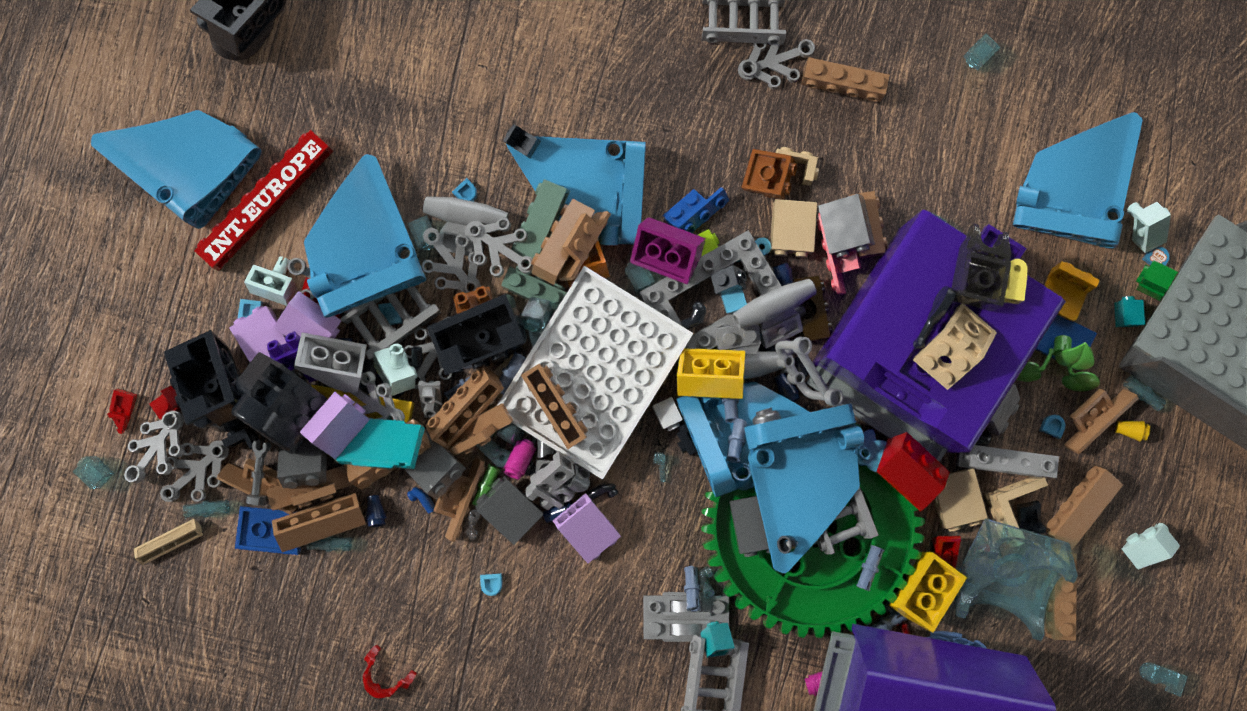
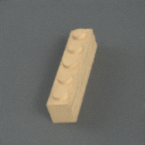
(168, 541)

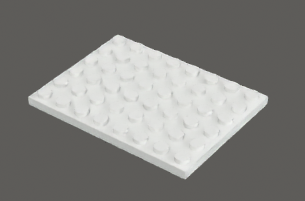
(609, 362)

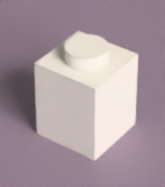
(667, 414)

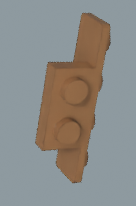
(581, 241)
(1096, 416)
(481, 429)
(243, 481)
(302, 495)
(457, 499)

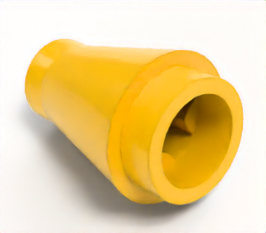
(1133, 429)

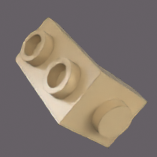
(807, 158)

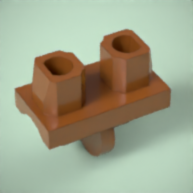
(465, 301)

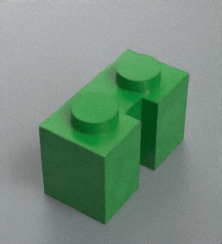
(1155, 280)

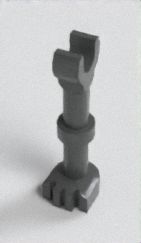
(255, 497)

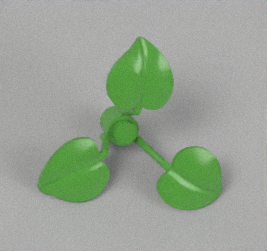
(1077, 358)

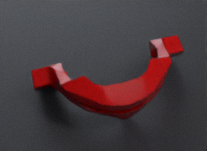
(374, 688)

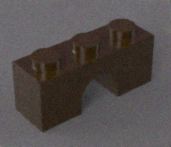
(818, 326)

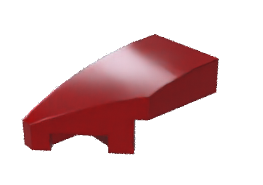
(121, 408)

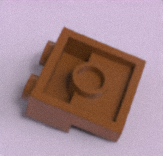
(769, 174)

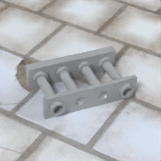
(733, 33)
(393, 336)
(1009, 461)
(864, 527)
(734, 672)

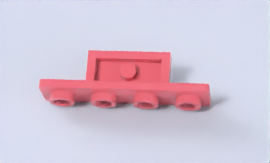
(839, 265)

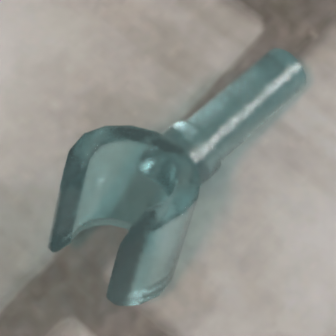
(659, 458)

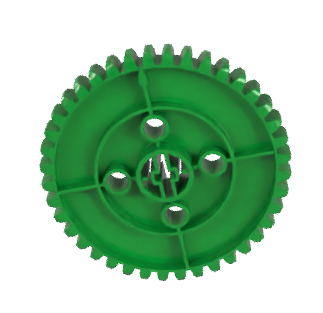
(823, 585)

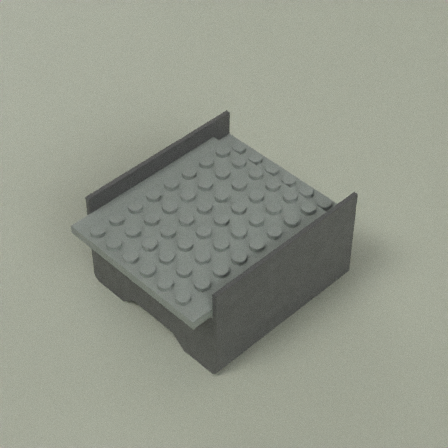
(1198, 334)

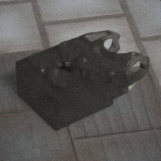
(982, 271)

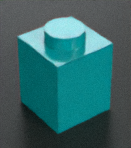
(1129, 312)
(717, 639)

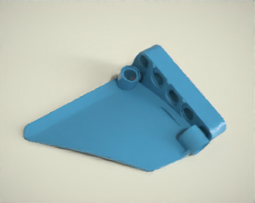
(182, 161)
(593, 179)
(1080, 182)
(359, 244)
(711, 433)
(804, 475)

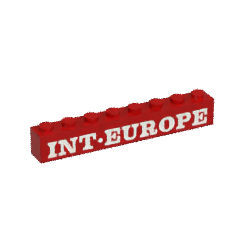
(263, 200)

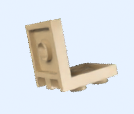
(963, 341)
(997, 500)

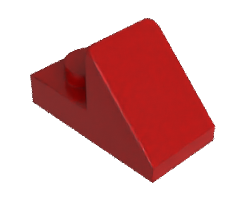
(165, 402)
(947, 548)

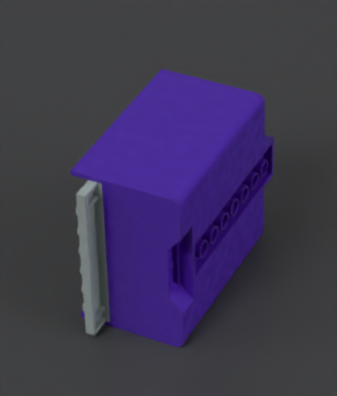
(874, 339)
(919, 673)

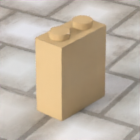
(793, 228)
(960, 501)

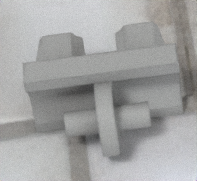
(430, 397)

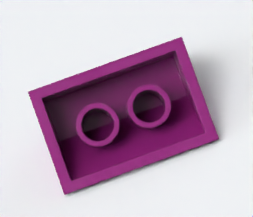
(667, 250)

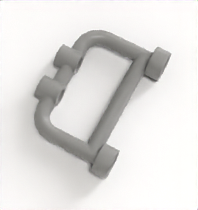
(802, 347)

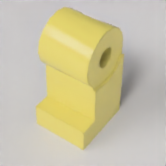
(1016, 282)

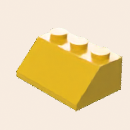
(711, 373)
(928, 591)

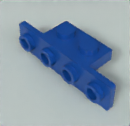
(695, 210)

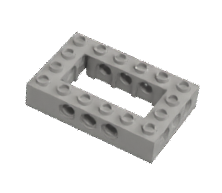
(752, 260)

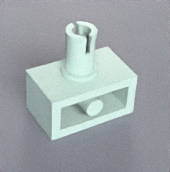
(1150, 225)
(272, 284)
(394, 369)
(1150, 546)

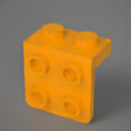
(1071, 286)

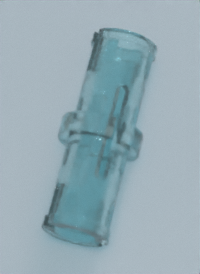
(1144, 393)
(206, 508)
(331, 543)

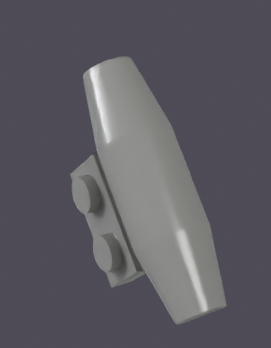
(458, 215)
(776, 312)
(747, 340)

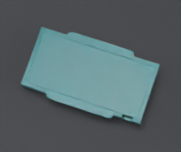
(384, 445)

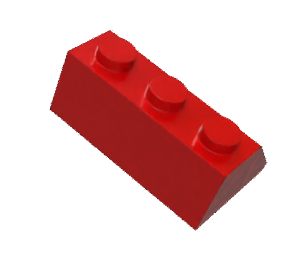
(912, 470)

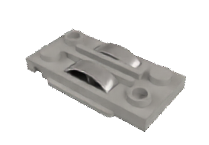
(668, 618)

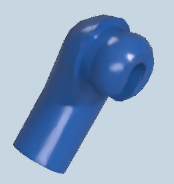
(425, 500)

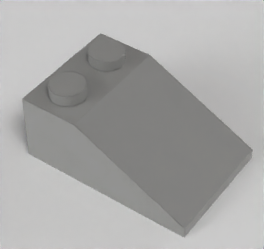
(331, 361)
(1008, 407)

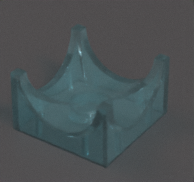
(1014, 572)

